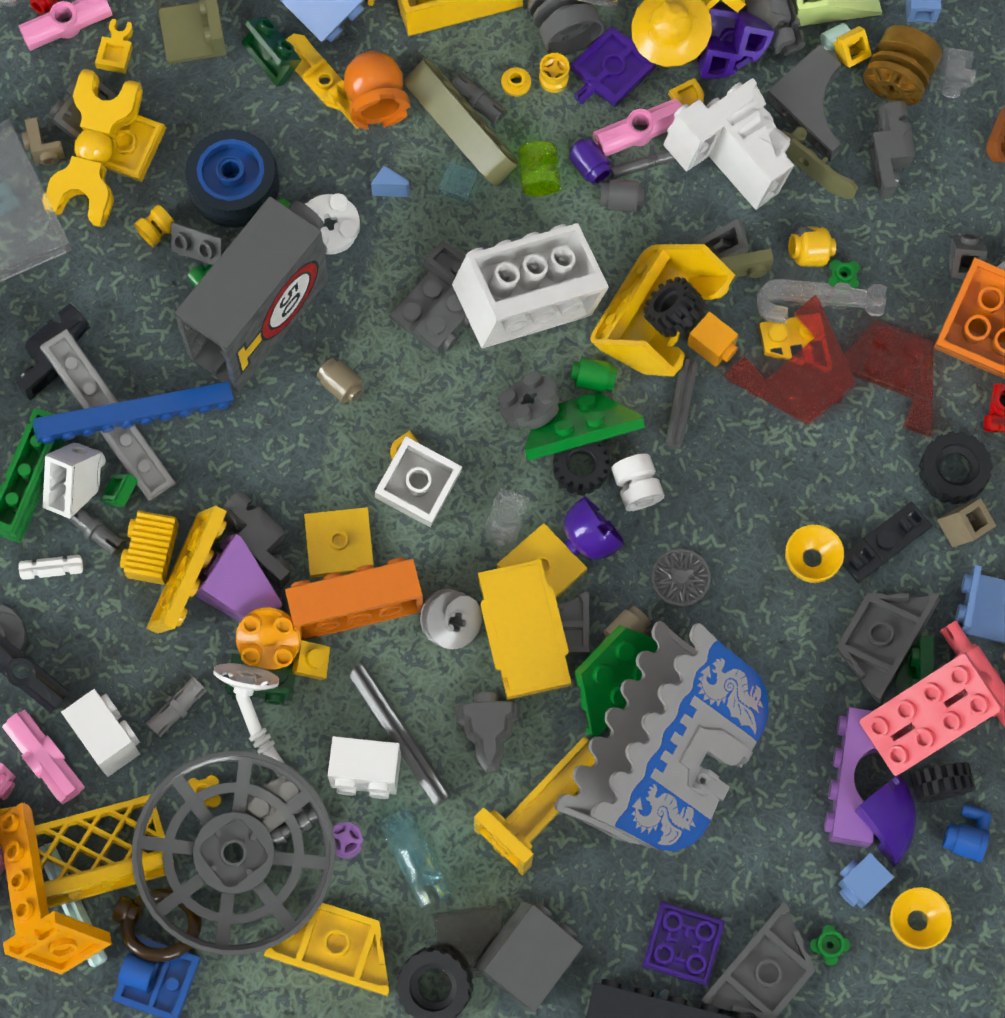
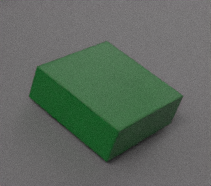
(119, 490)

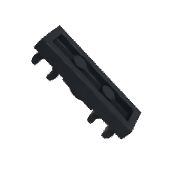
(885, 542)

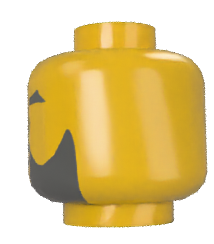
(811, 246)

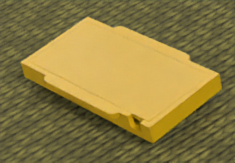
(524, 629)

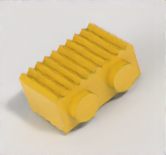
(149, 547)

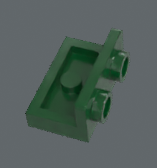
(270, 50)

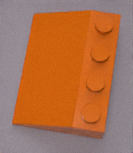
(977, 320)

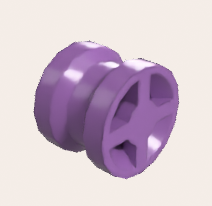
(347, 834)

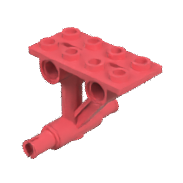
(938, 706)

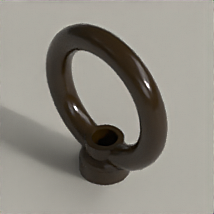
(128, 913)

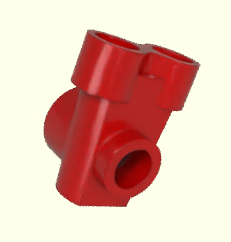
(996, 418)

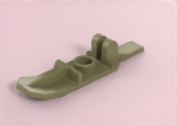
(817, 168)

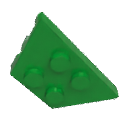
(581, 423)
(606, 670)

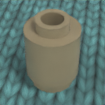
(340, 380)
(632, 619)

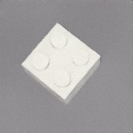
(418, 481)
(97, 727)
(364, 767)

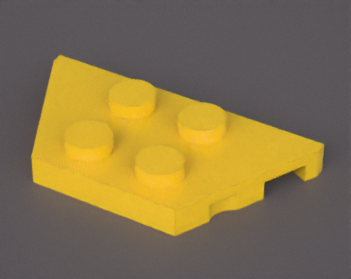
(338, 947)

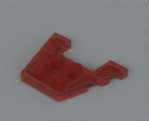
(898, 364)
(807, 381)

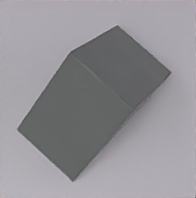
(727, 240)

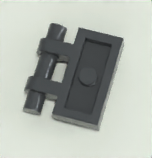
(262, 810)

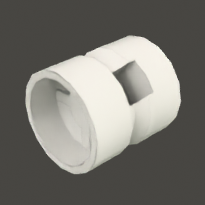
(637, 480)

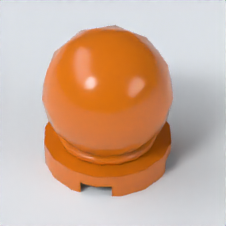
(375, 90)

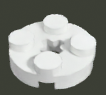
(347, 217)

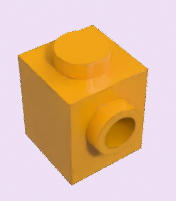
(713, 340)

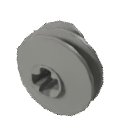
(465, 618)

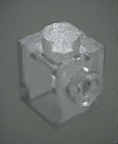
(955, 73)

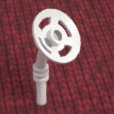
(245, 681)

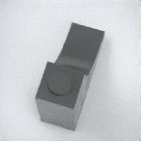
(801, 95)

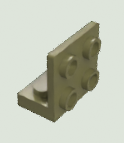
(192, 31)

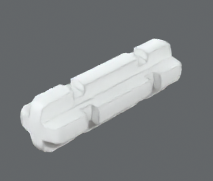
(50, 567)

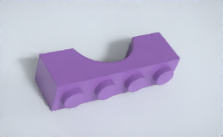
(843, 821)

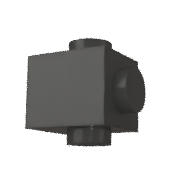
(962, 253)

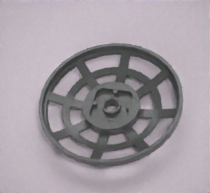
(257, 852)

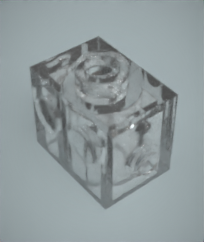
(507, 518)

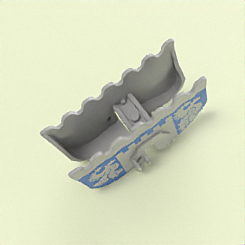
(649, 769)

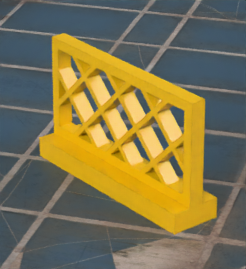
(106, 877)

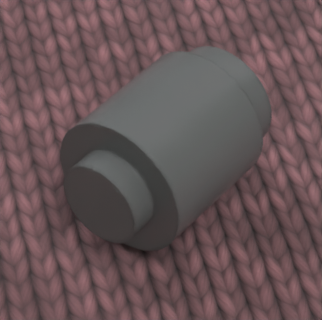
(621, 195)

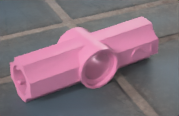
(50, 28)
(624, 135)
(43, 756)

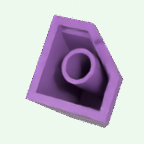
(235, 581)

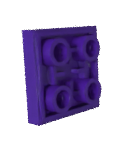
(683, 944)

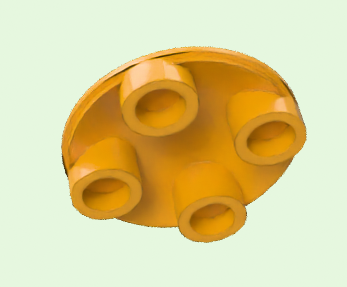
(267, 639)

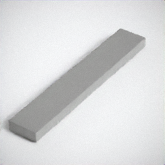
(92, 392)

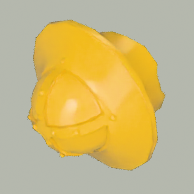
(671, 31)

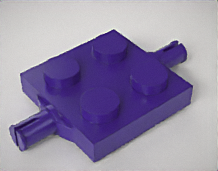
(610, 68)

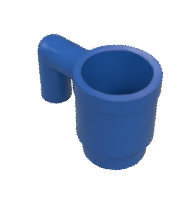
(969, 840)

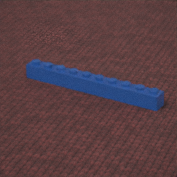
(132, 412)

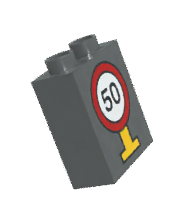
(254, 292)

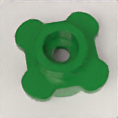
(840, 267)
(839, 943)

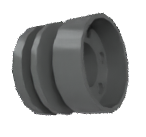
(566, 24)

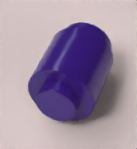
(590, 161)

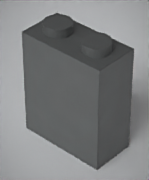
(529, 955)

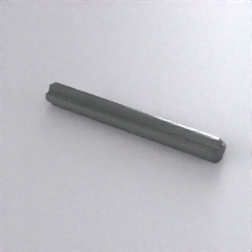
(399, 734)

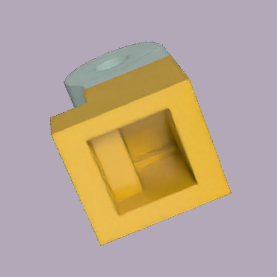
(846, 43)

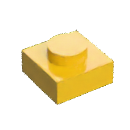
(311, 660)

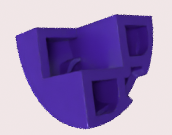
(733, 42)
(891, 818)

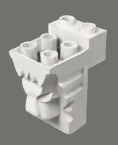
(737, 138)

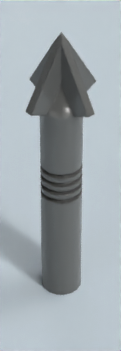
(642, 164)

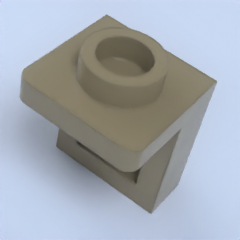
(43, 154)

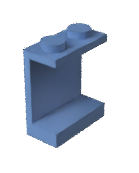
(983, 606)

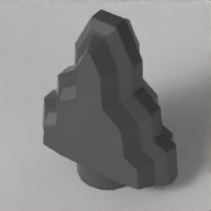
(488, 726)

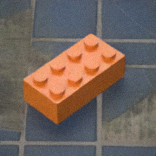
(355, 598)

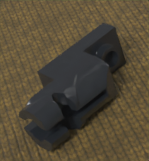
(37, 378)

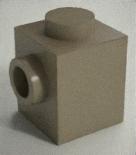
(966, 522)

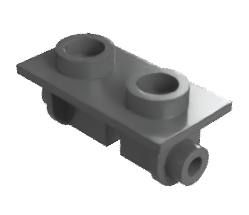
(197, 243)

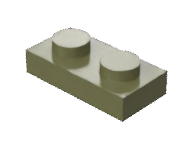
(752, 263)

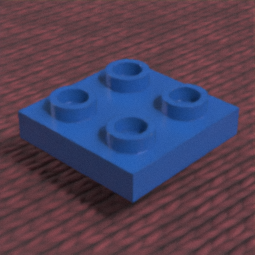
(156, 986)

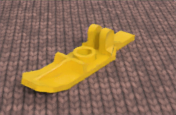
(313, 69)

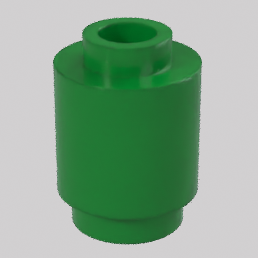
(593, 374)

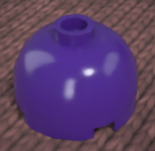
(590, 532)

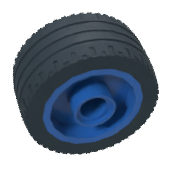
(231, 177)

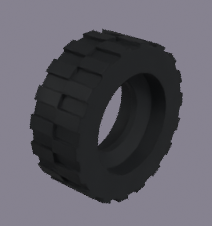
(960, 444)
(440, 958)

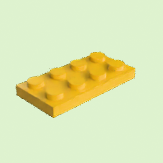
(183, 578)

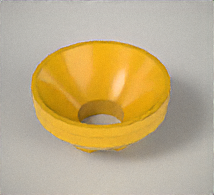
(819, 539)
(935, 910)

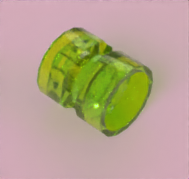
(539, 168)

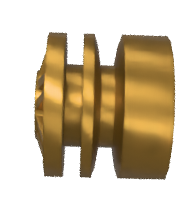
(902, 64)

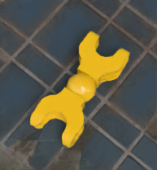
(94, 146)

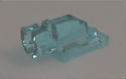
(413, 857)

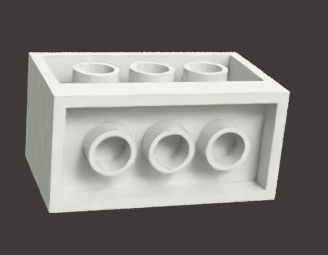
(529, 284)

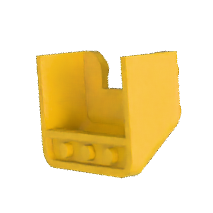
(623, 328)

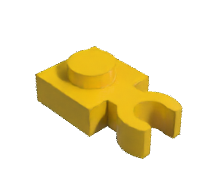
(116, 51)

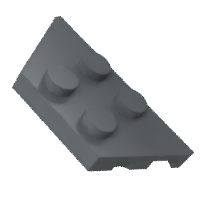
(883, 637)
(765, 971)

